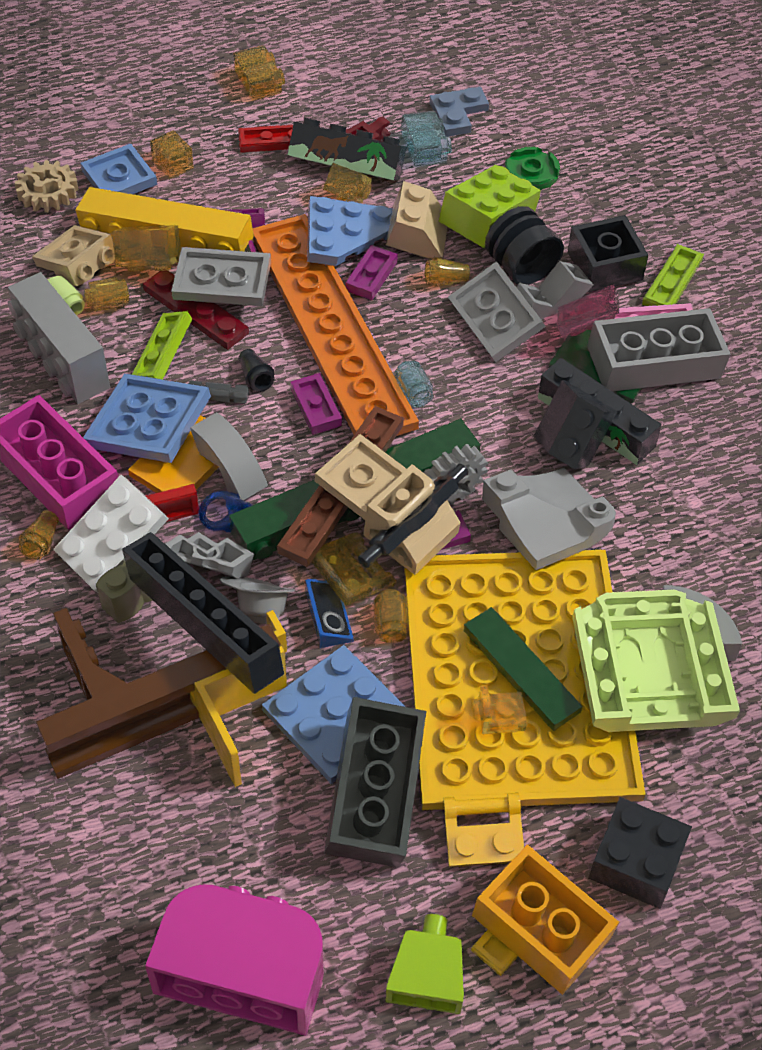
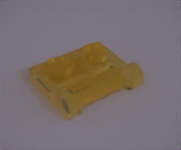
(346, 574)

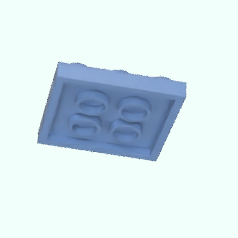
(147, 417)
(317, 703)

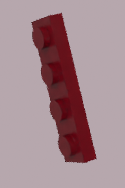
(205, 316)

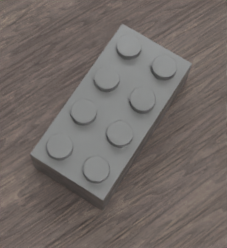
(58, 338)
(658, 349)

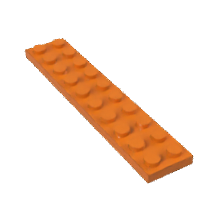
(332, 326)

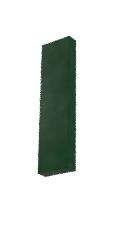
(522, 668)

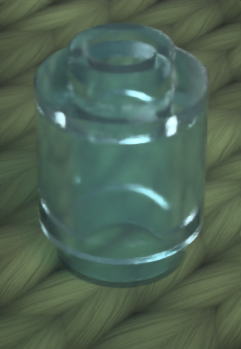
(414, 383)

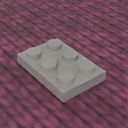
(221, 276)
(496, 311)

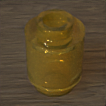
(106, 294)
(391, 616)

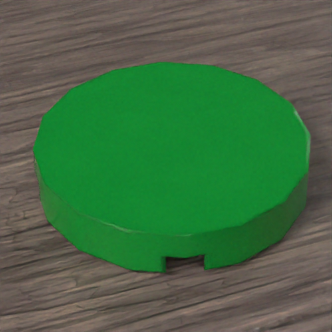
(540, 177)

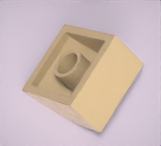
(416, 222)

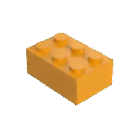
(544, 919)

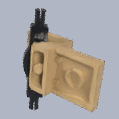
(400, 506)

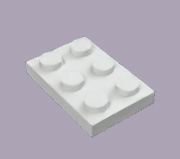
(106, 528)

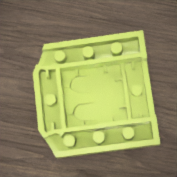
(653, 662)

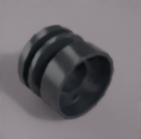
(524, 245)

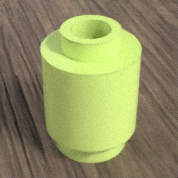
(68, 293)

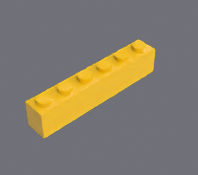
(197, 225)

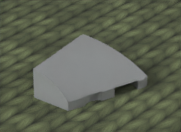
(223, 557)

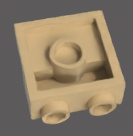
(77, 254)

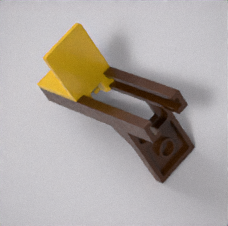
(130, 713)

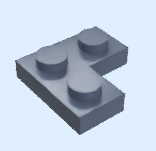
(455, 106)

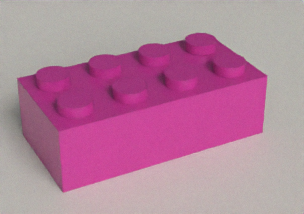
(53, 460)

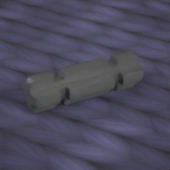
(224, 392)

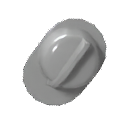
(258, 597)

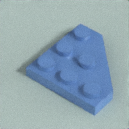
(343, 228)

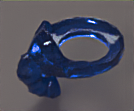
(233, 505)

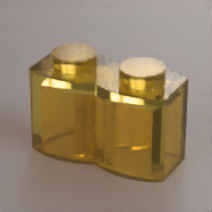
(258, 72)

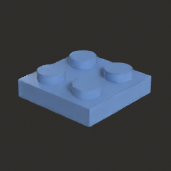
(119, 171)

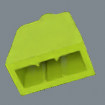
(428, 969)

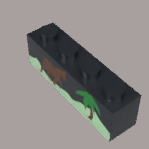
(346, 149)
(631, 431)

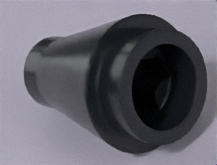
(256, 371)

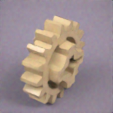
(46, 186)

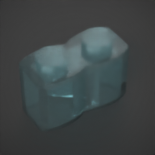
(425, 138)

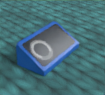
(327, 614)

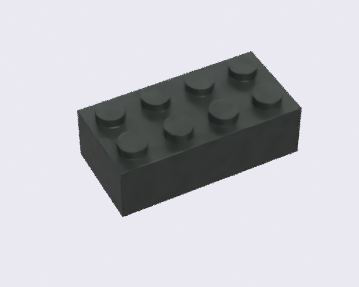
(376, 782)

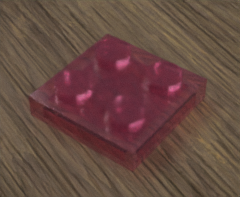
(580, 313)

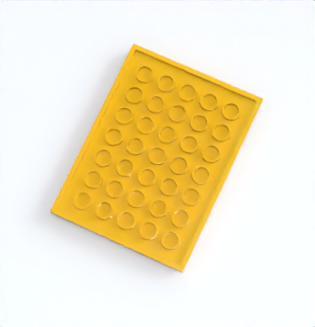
(448, 668)

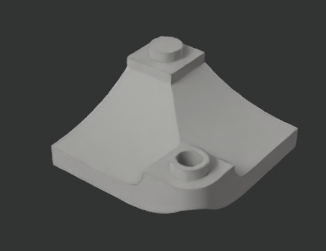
(547, 514)

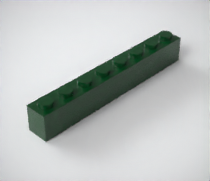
(266, 523)

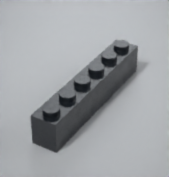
(204, 612)

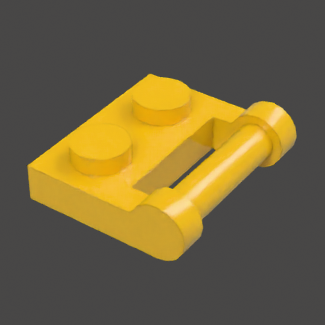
(487, 842)

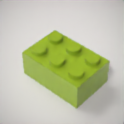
(484, 198)

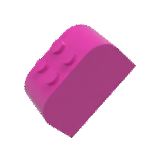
(239, 956)

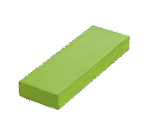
(673, 277)
(163, 345)

